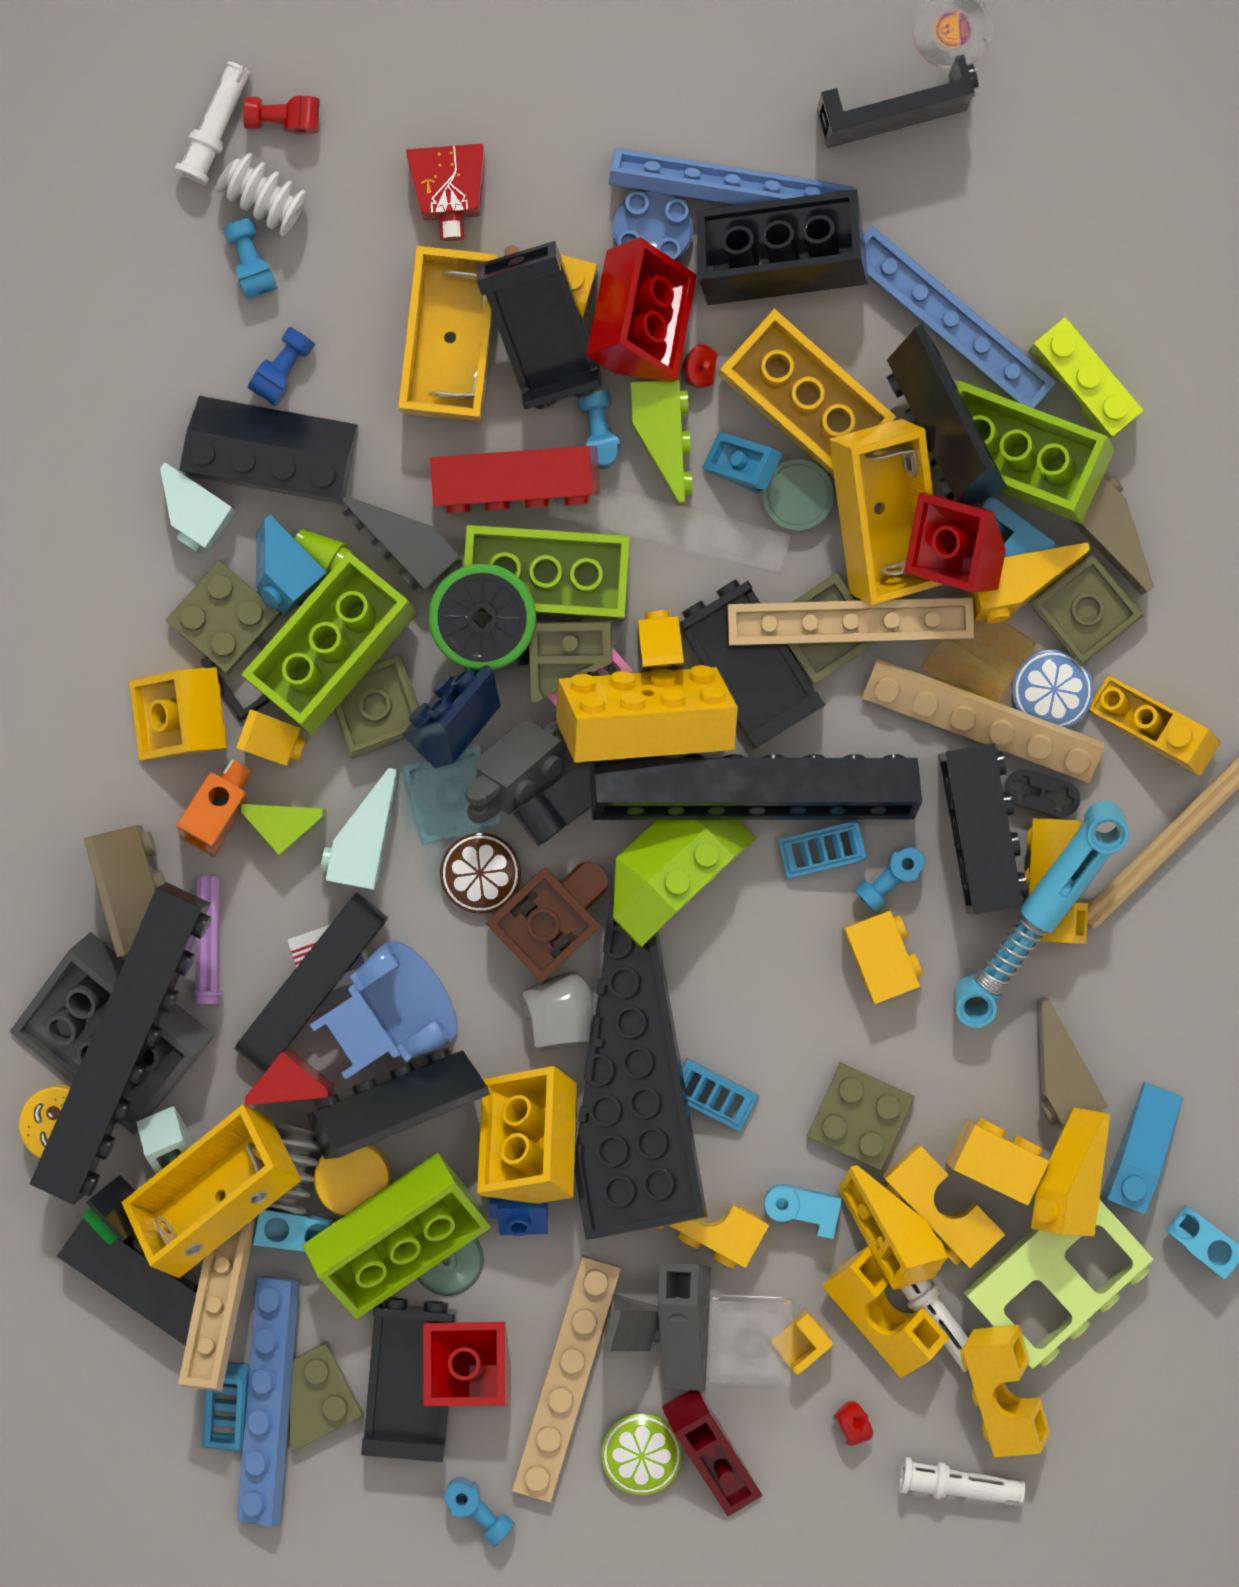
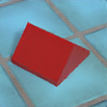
(289, 1080)

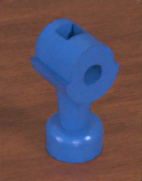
(271, 377)

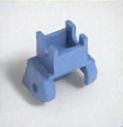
(392, 1008)

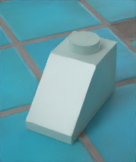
(194, 510)
(163, 1137)

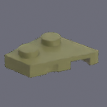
(565, 651)
(319, 1397)

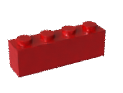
(515, 477)

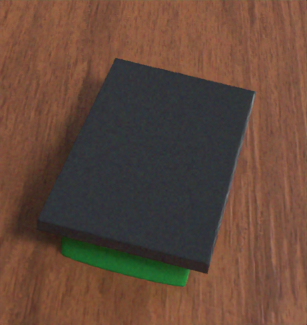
(107, 1212)

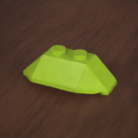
(669, 868)

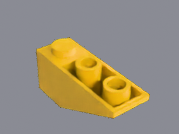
(1155, 725)

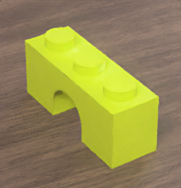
(1074, 363)

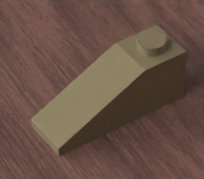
(1113, 533)
(1063, 1073)

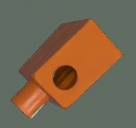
(208, 824)

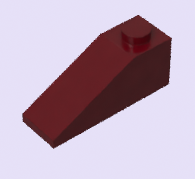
(711, 1451)

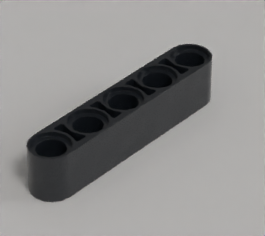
(311, 982)

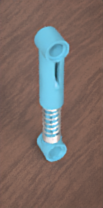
(1043, 910)

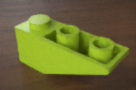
(658, 425)

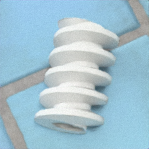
(261, 193)

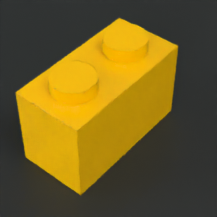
(882, 956)

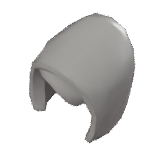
(559, 1011)

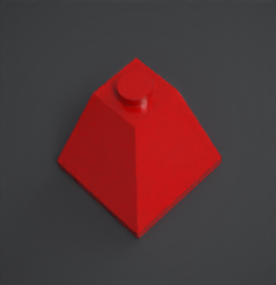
(955, 545)
(466, 1365)

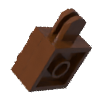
(550, 917)

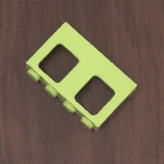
(1042, 1258)

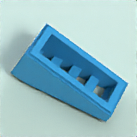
(855, 840)
(745, 1108)
(234, 1385)

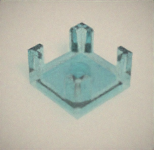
(441, 798)

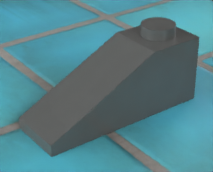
(630, 1325)

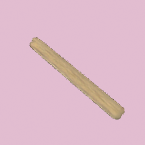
(1164, 845)

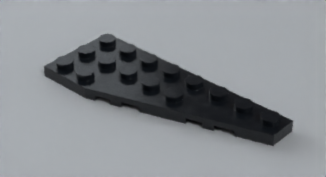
(635, 1126)

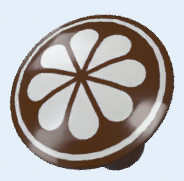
(480, 872)

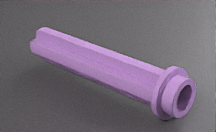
(208, 947)

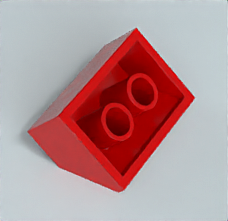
(641, 312)

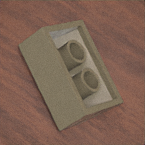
(124, 880)

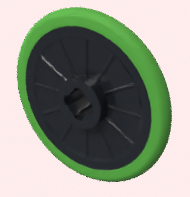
(502, 597)

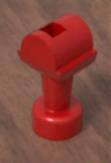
(298, 115)

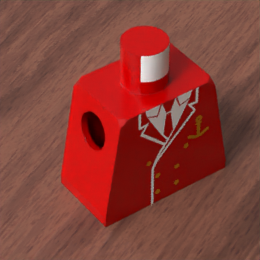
(448, 185)

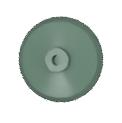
(798, 495)
(456, 1272)

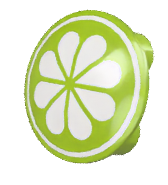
(641, 1454)

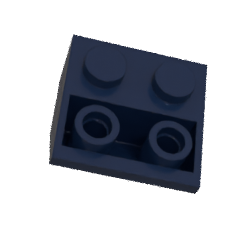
(453, 715)

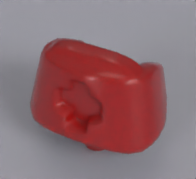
(699, 366)
(854, 1423)

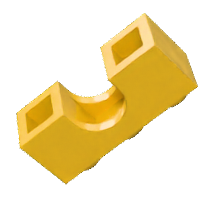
(1046, 842)
(965, 1234)
(732, 1236)
(899, 1337)
(1009, 1422)

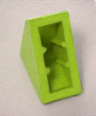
(282, 824)

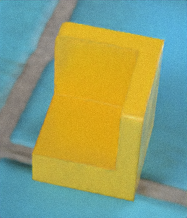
(808, 1341)

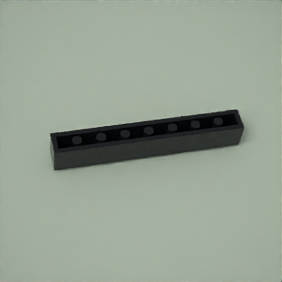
(756, 788)
(121, 1042)

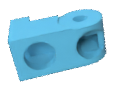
(791, 1202)
(286, 1229)
(1205, 1242)

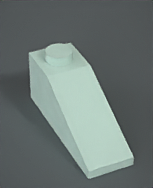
(361, 842)

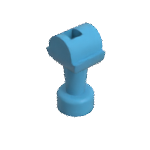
(252, 272)
(600, 434)
(903, 866)
(464, 1500)

